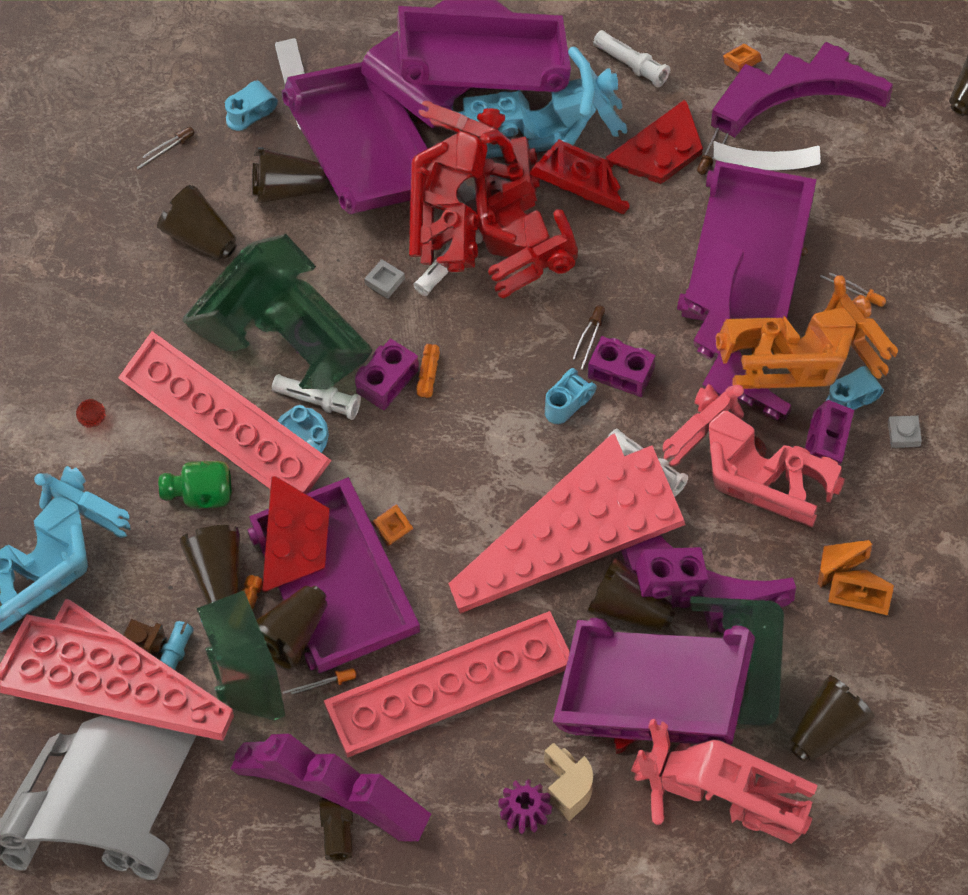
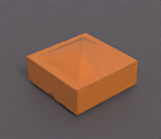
(740, 56)
(392, 525)

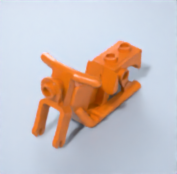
(816, 356)

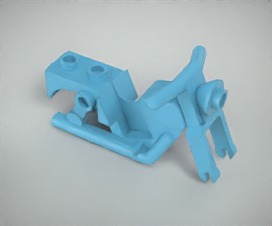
(562, 117)
(60, 544)

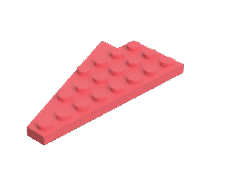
(588, 515)
(99, 671)

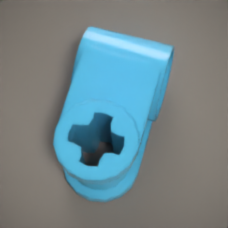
(251, 103)
(855, 389)
(570, 393)

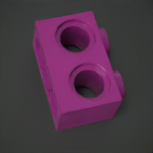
(619, 371)
(392, 376)
(829, 431)
(670, 566)

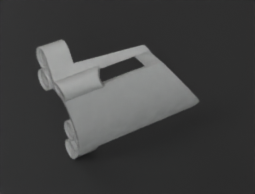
(99, 796)

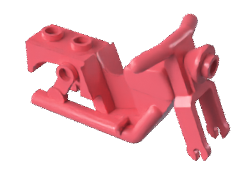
(739, 467)
(729, 775)

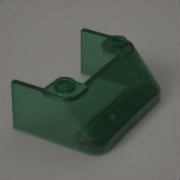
(262, 258)
(307, 324)
(241, 658)
(763, 681)

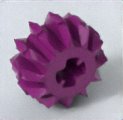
(537, 807)

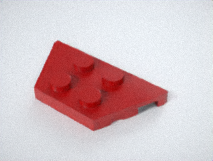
(661, 147)
(580, 174)
(294, 535)

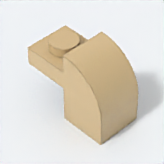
(575, 781)

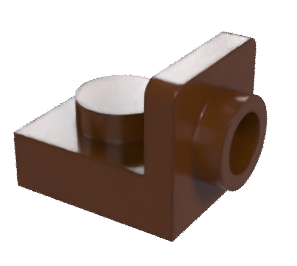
(146, 637)

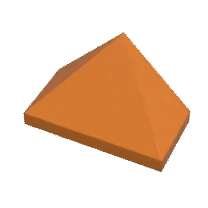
(842, 558)
(861, 591)

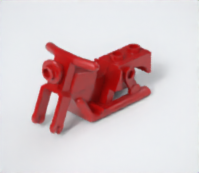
(435, 183)
(514, 233)

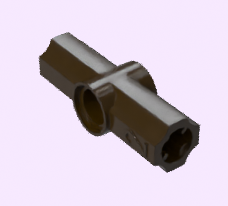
(337, 830)

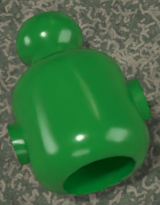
(200, 484)

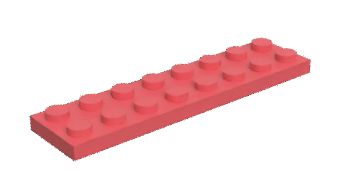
(222, 416)
(447, 684)

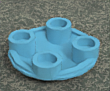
(307, 425)

